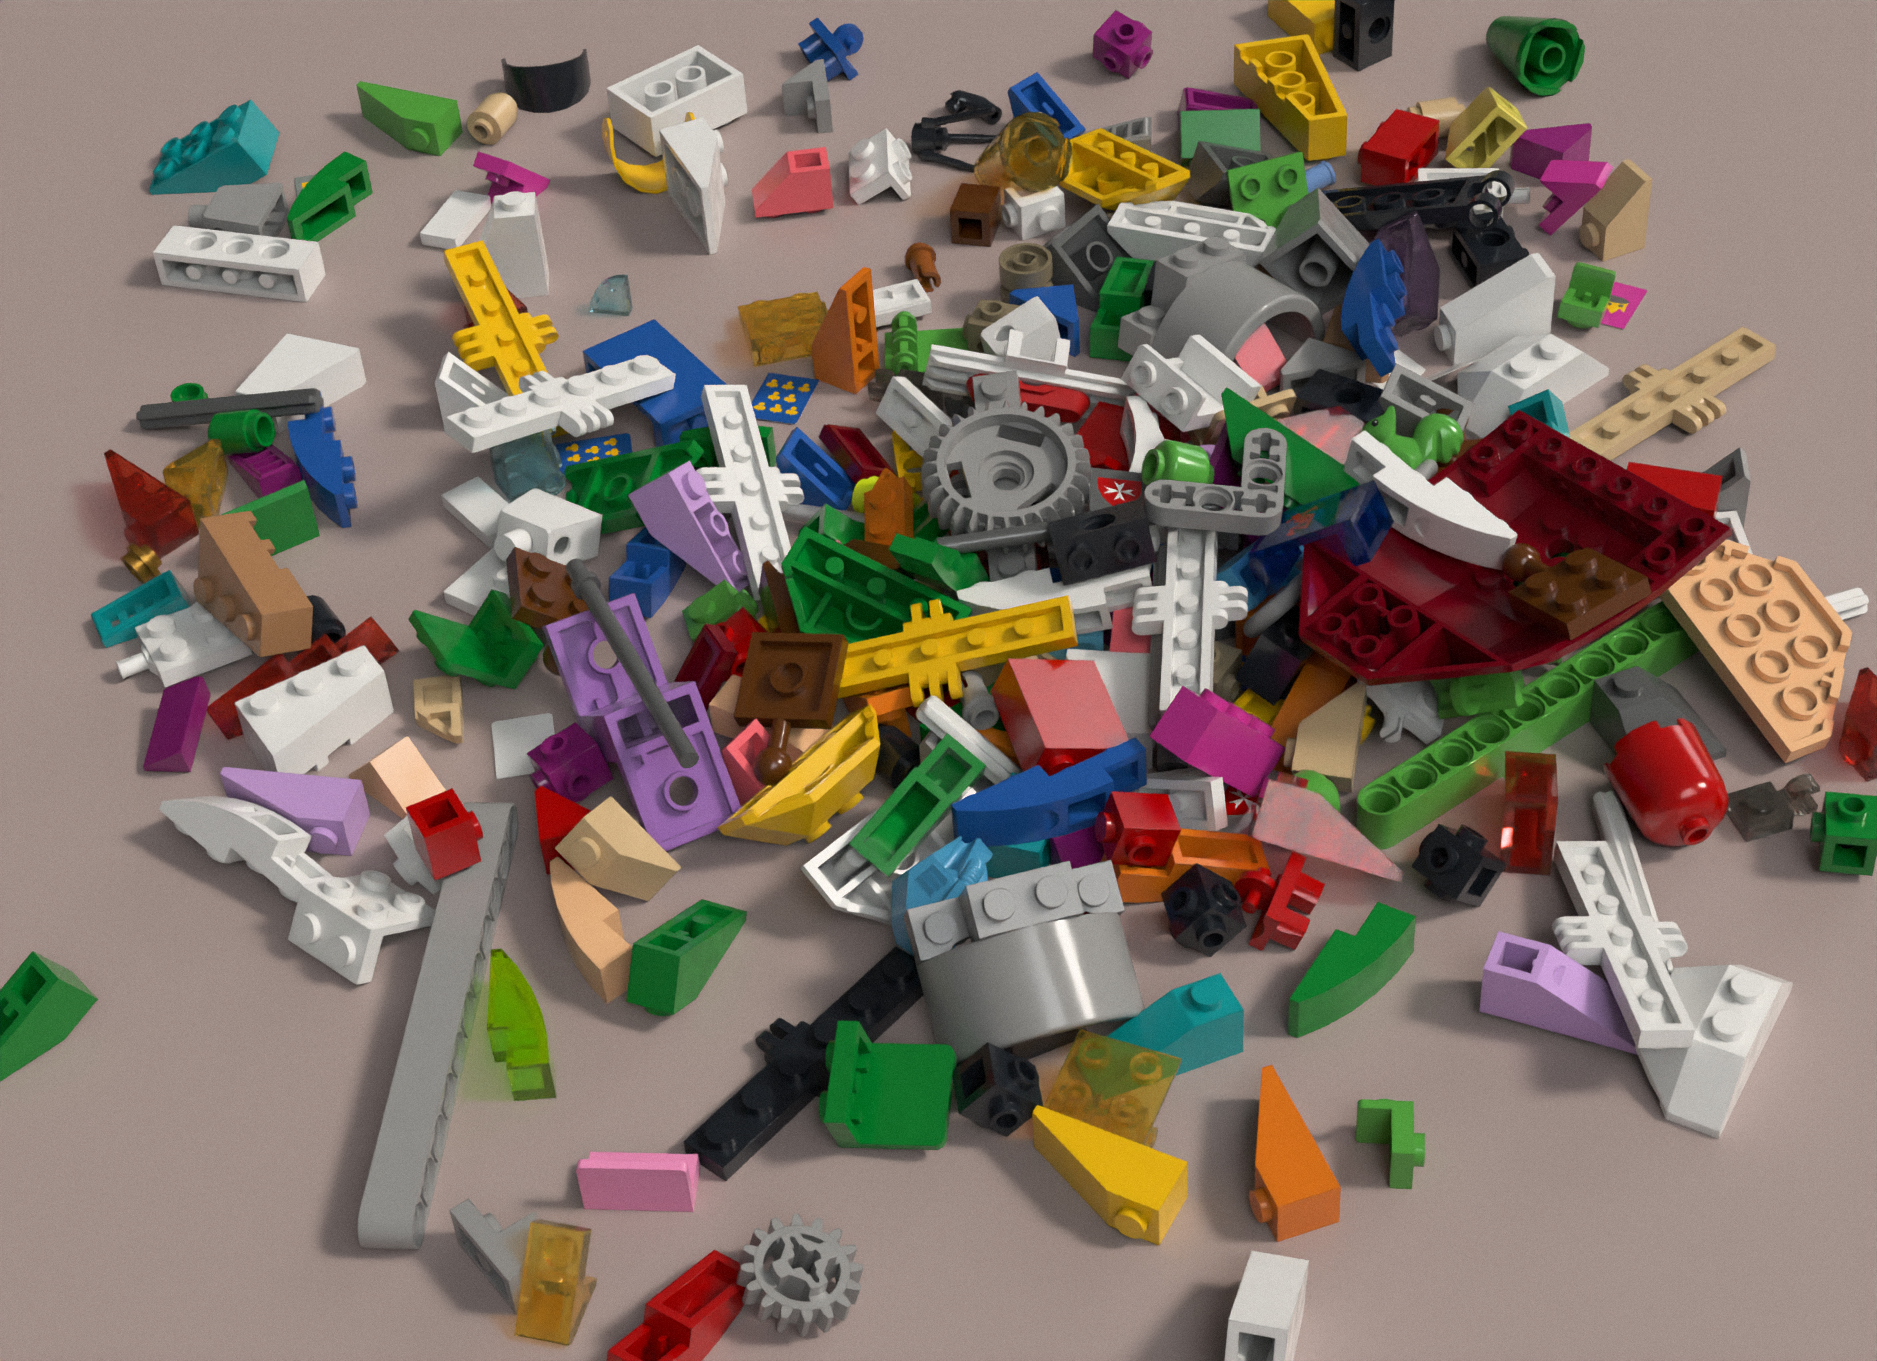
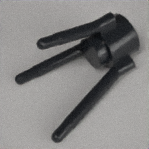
(930, 138)

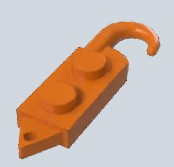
(888, 509)

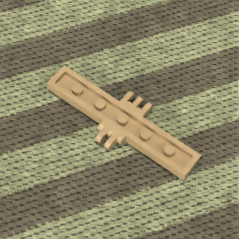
(1675, 396)

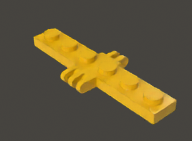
(500, 333)
(938, 649)

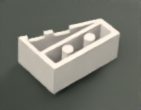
(315, 712)

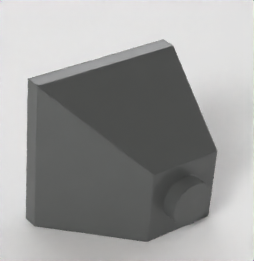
(1208, 171)
(1084, 256)
(1638, 697)

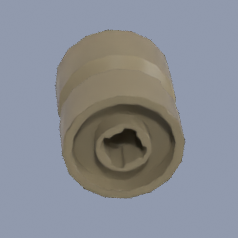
(1024, 267)

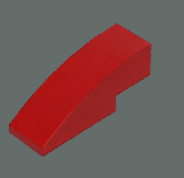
(686, 1315)

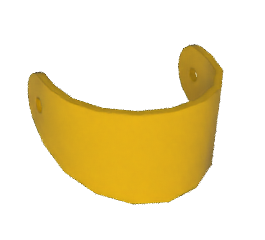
(644, 178)

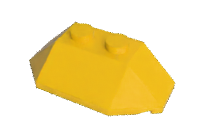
(1117, 171)
(815, 788)

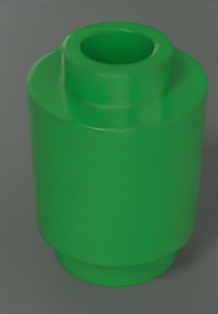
(242, 431)

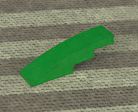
(937, 563)

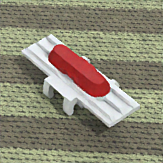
(1041, 382)

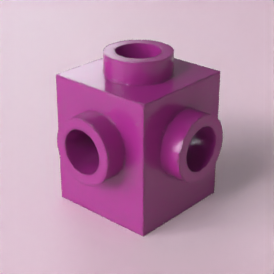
(1122, 44)
(569, 764)

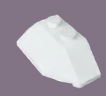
(1166, 226)
(1520, 371)
(855, 884)
(1732, 1020)

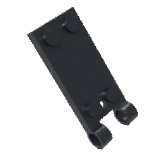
(1436, 201)

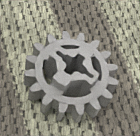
(799, 1275)

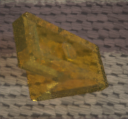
(200, 478)
(554, 1282)

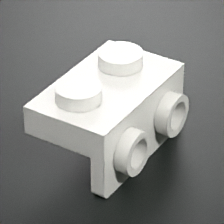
(878, 165)

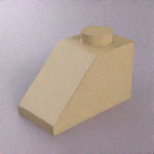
(1618, 214)
(1331, 739)
(617, 853)

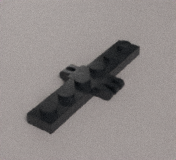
(798, 1066)

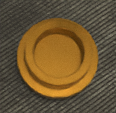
(141, 562)

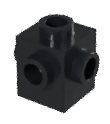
(1458, 864)
(1203, 910)
(997, 1089)

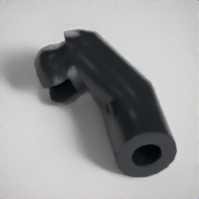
(964, 100)

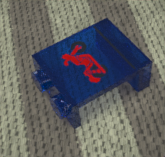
(1354, 514)

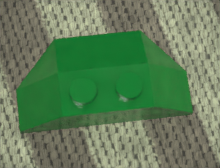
(1308, 470)
(850, 593)

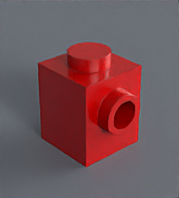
(1137, 828)
(445, 834)

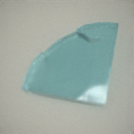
(612, 296)

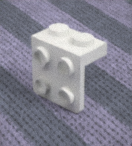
(347, 918)

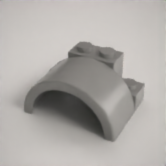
(1215, 296)
(1030, 958)

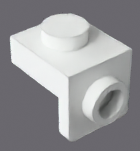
(1033, 213)
(409, 862)

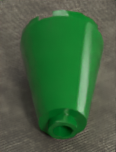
(1537, 51)

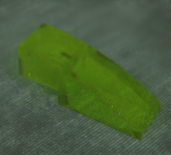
(518, 1031)

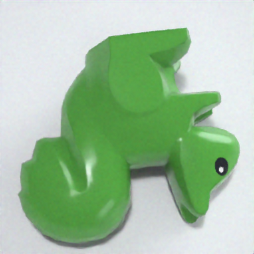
(1434, 438)

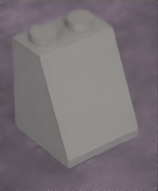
(1315, 250)

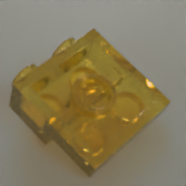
(782, 327)

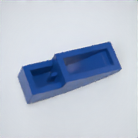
(648, 572)

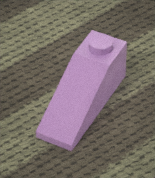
(322, 806)

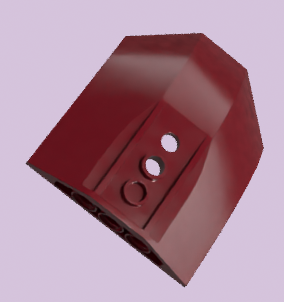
(1444, 618)

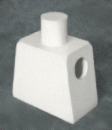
(1038, 329)
(548, 527)

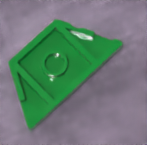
(606, 482)

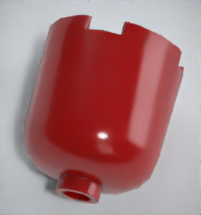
(1668, 783)

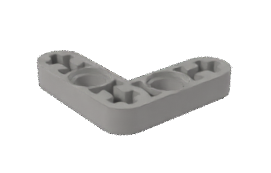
(1249, 497)

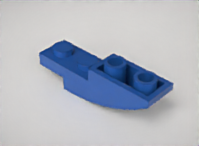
(1373, 304)
(324, 465)
(1044, 806)

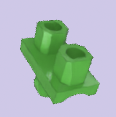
(1478, 694)

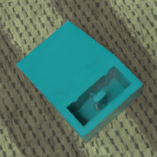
(217, 153)

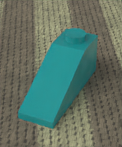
(1190, 1022)

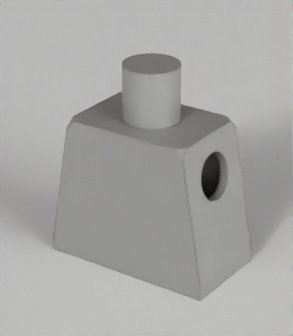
(243, 209)

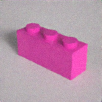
(1219, 739)

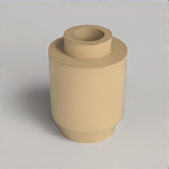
(1441, 109)
(492, 118)

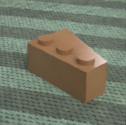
(247, 589)

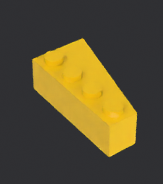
(1293, 93)

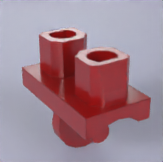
(1291, 887)

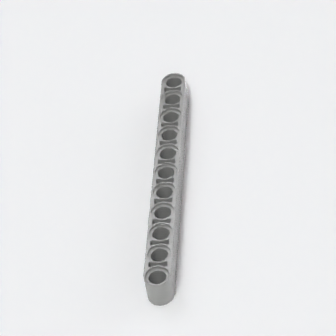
(437, 1040)

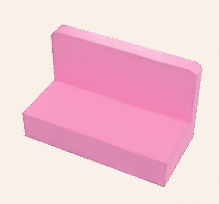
(639, 1181)

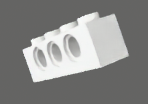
(239, 263)

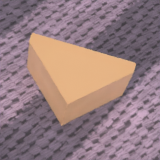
(398, 777)

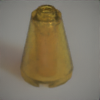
(1026, 155)

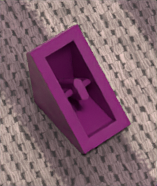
(1539, 146)

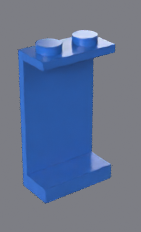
(670, 410)

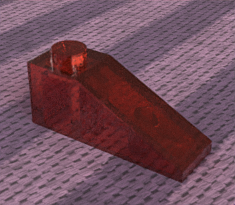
(150, 508)
(1310, 825)

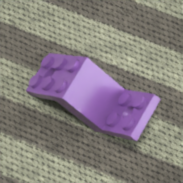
(627, 734)

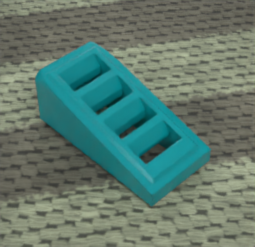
(154, 598)

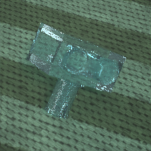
(528, 465)

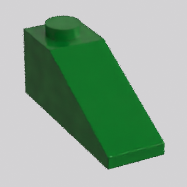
(680, 956)
(38, 1010)

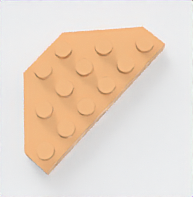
(1767, 641)

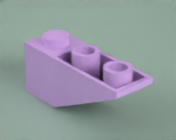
(687, 523)
(1551, 992)

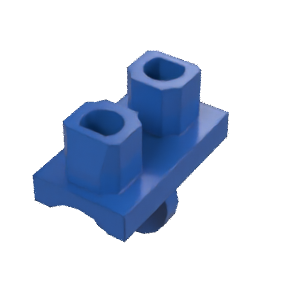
(833, 48)

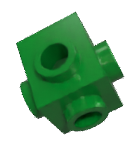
(1846, 833)

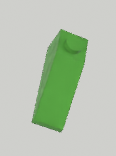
(411, 118)

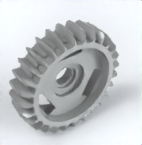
(1001, 445)

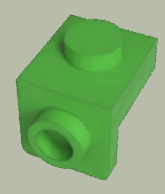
(1587, 296)
(717, 607)
(1392, 1124)

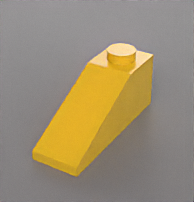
(1118, 1178)

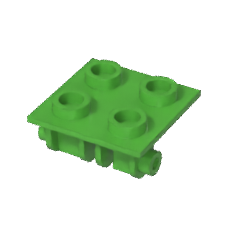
(1268, 187)
(911, 348)

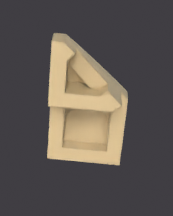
(440, 706)

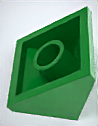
(283, 517)

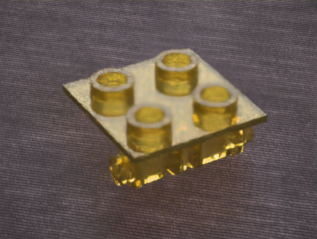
(1113, 1086)

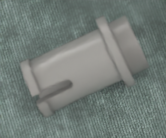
(978, 705)

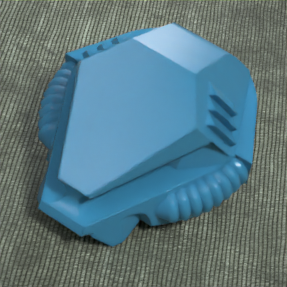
(937, 879)

